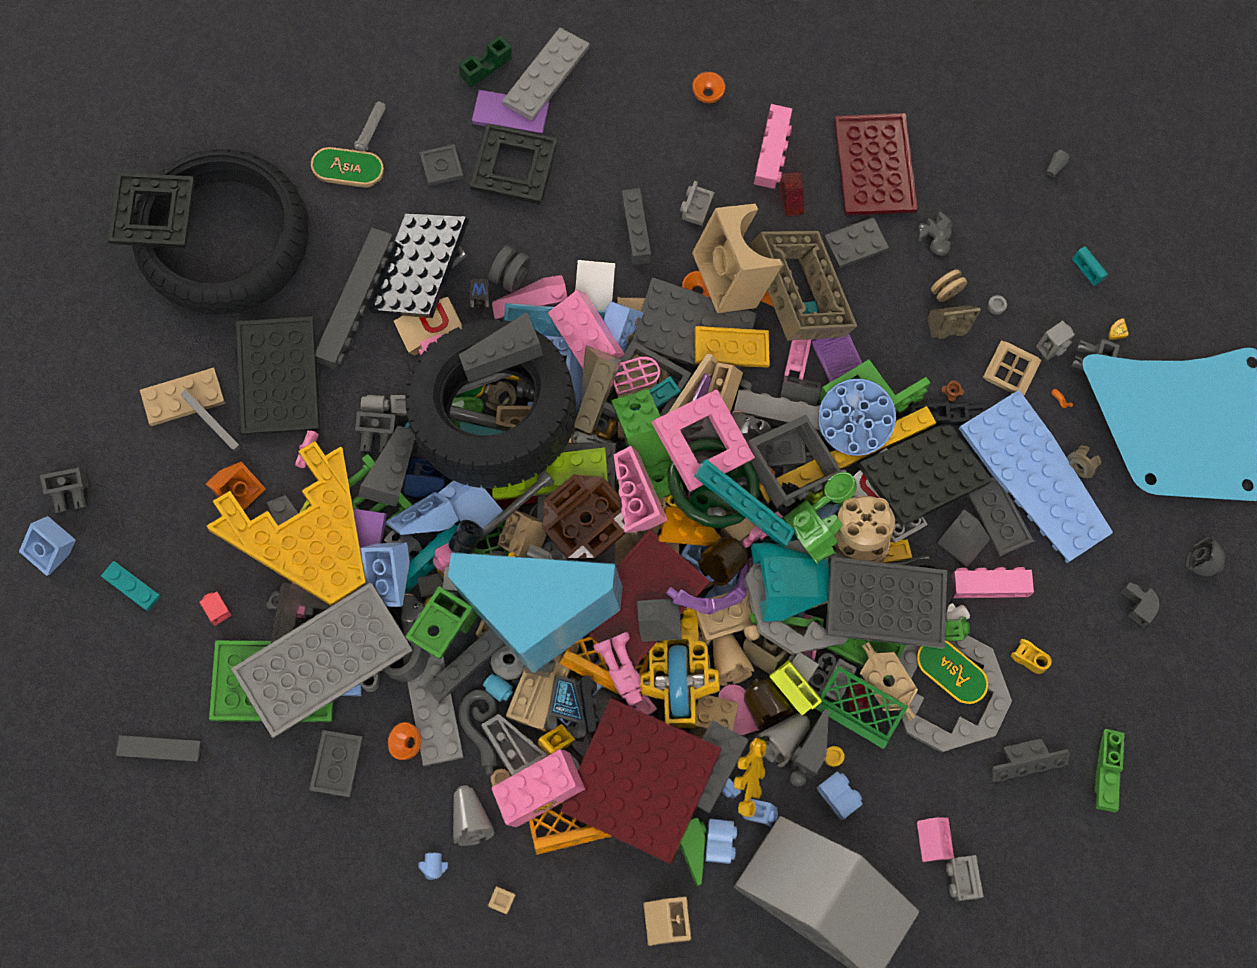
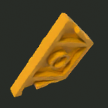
(684, 530)

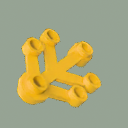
(752, 776)

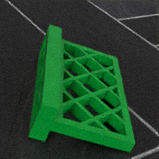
(851, 721)

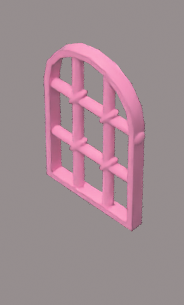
(629, 380)

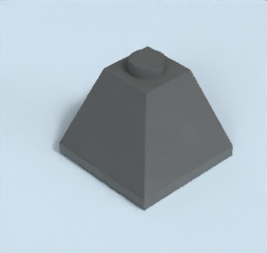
(964, 538)
(659, 620)

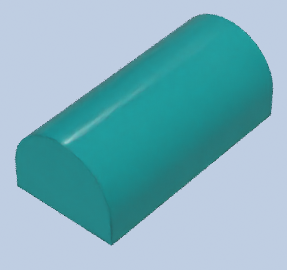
(1089, 266)

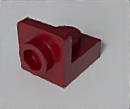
(862, 703)

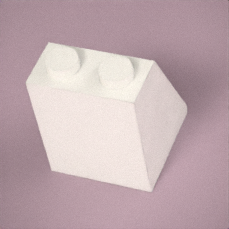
(596, 281)

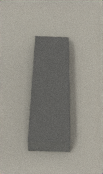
(158, 748)

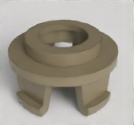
(494, 392)
(1079, 457)

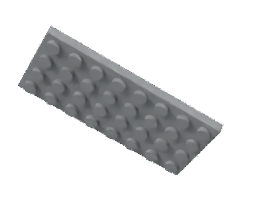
(321, 660)

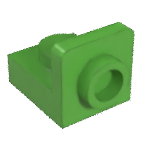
(956, 629)

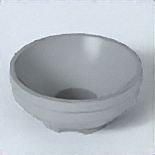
(503, 670)

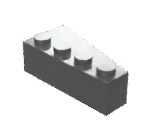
(388, 473)

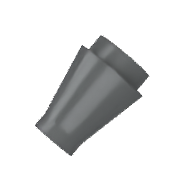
(1057, 163)

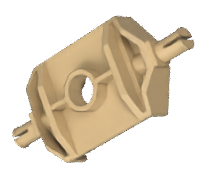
(885, 664)

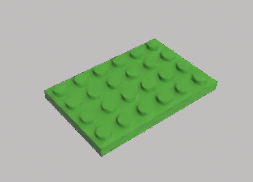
(227, 695)

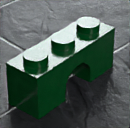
(496, 55)

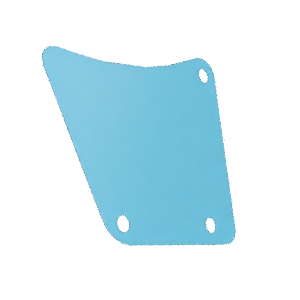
(1183, 421)

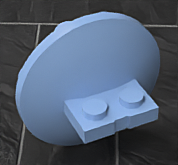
(857, 417)

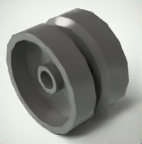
(509, 268)

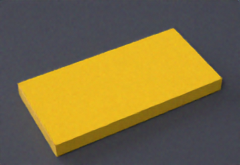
(733, 346)

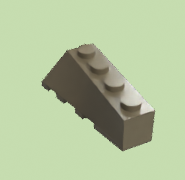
(597, 380)

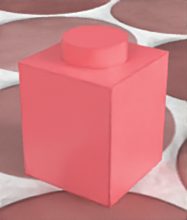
(215, 608)

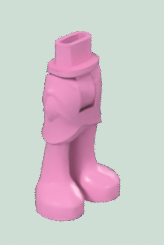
(626, 677)

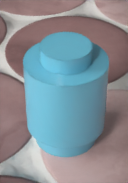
(498, 687)

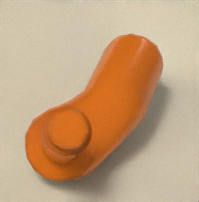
(1061, 399)

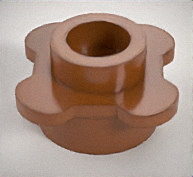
(958, 391)

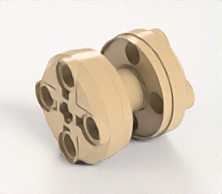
(865, 529)

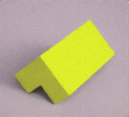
(795, 687)

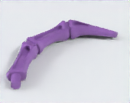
(712, 605)

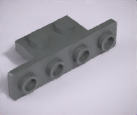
(1028, 759)

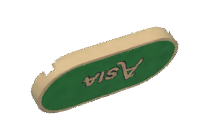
(347, 167)

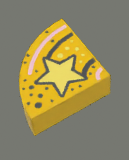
(1118, 330)

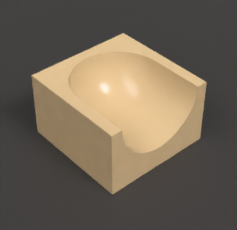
(728, 266)

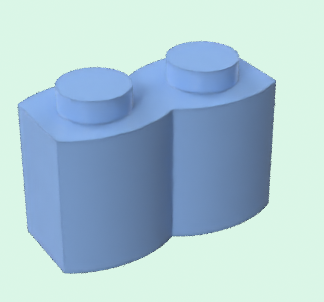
(839, 795)
(719, 841)

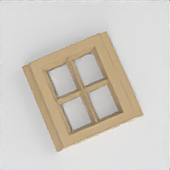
(997, 360)

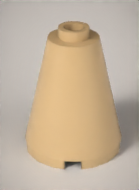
(730, 660)

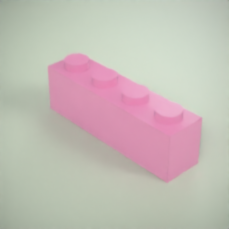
(992, 583)

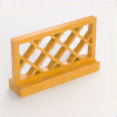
(585, 667)
(562, 839)

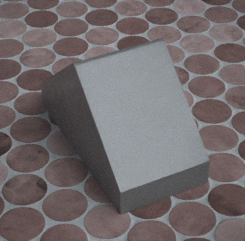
(827, 895)

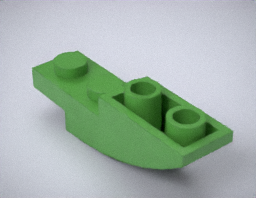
(1108, 770)

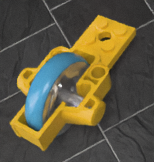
(680, 686)

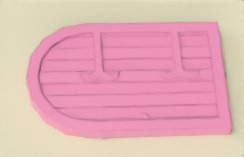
(743, 721)

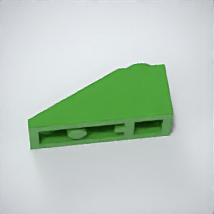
(693, 849)

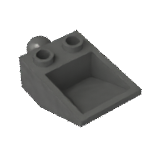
(812, 753)

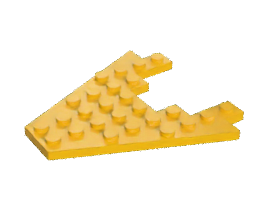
(312, 548)

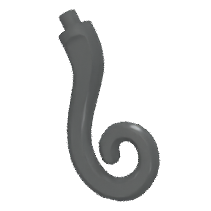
(487, 752)

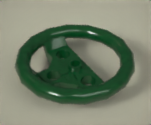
(696, 511)

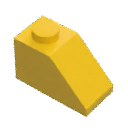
(555, 740)

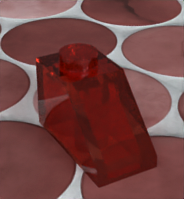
(792, 193)

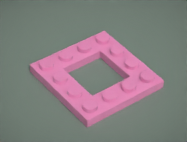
(709, 405)

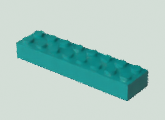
(423, 562)

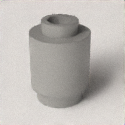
(375, 404)

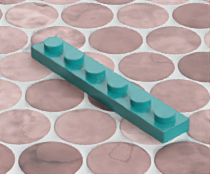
(744, 503)

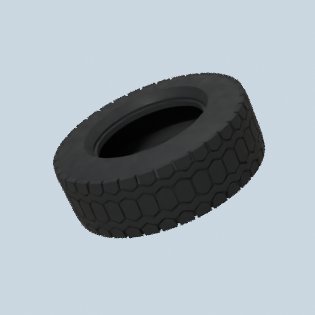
(497, 457)

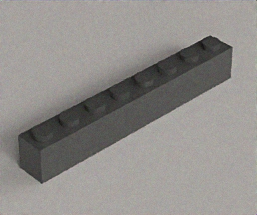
(354, 299)

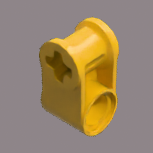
(1030, 656)

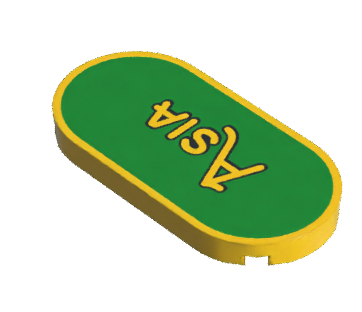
(953, 673)

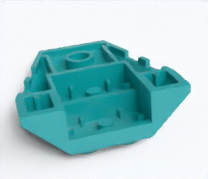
(790, 581)

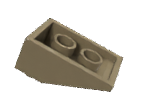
(766, 653)

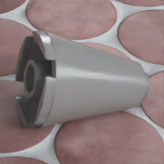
(784, 738)
(469, 818)

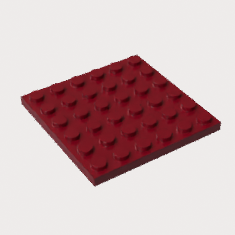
(642, 780)

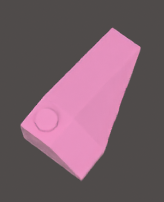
(544, 292)

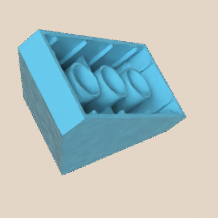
(537, 603)

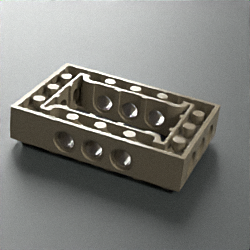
(835, 314)

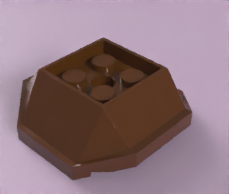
(570, 504)

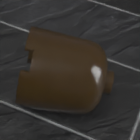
(723, 560)
(766, 703)

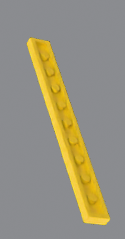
(811, 471)

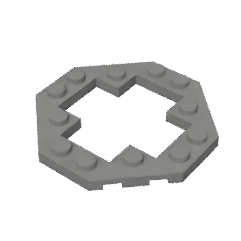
(777, 632)
(963, 731)

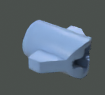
(433, 867)

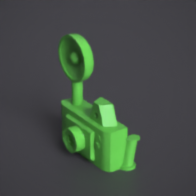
(817, 533)

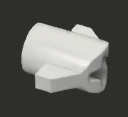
(956, 613)

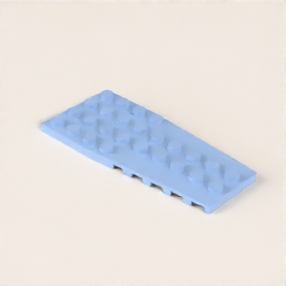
(1037, 474)

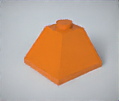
(239, 482)

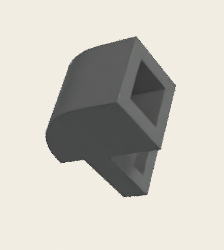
(1146, 603)

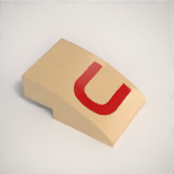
(417, 329)

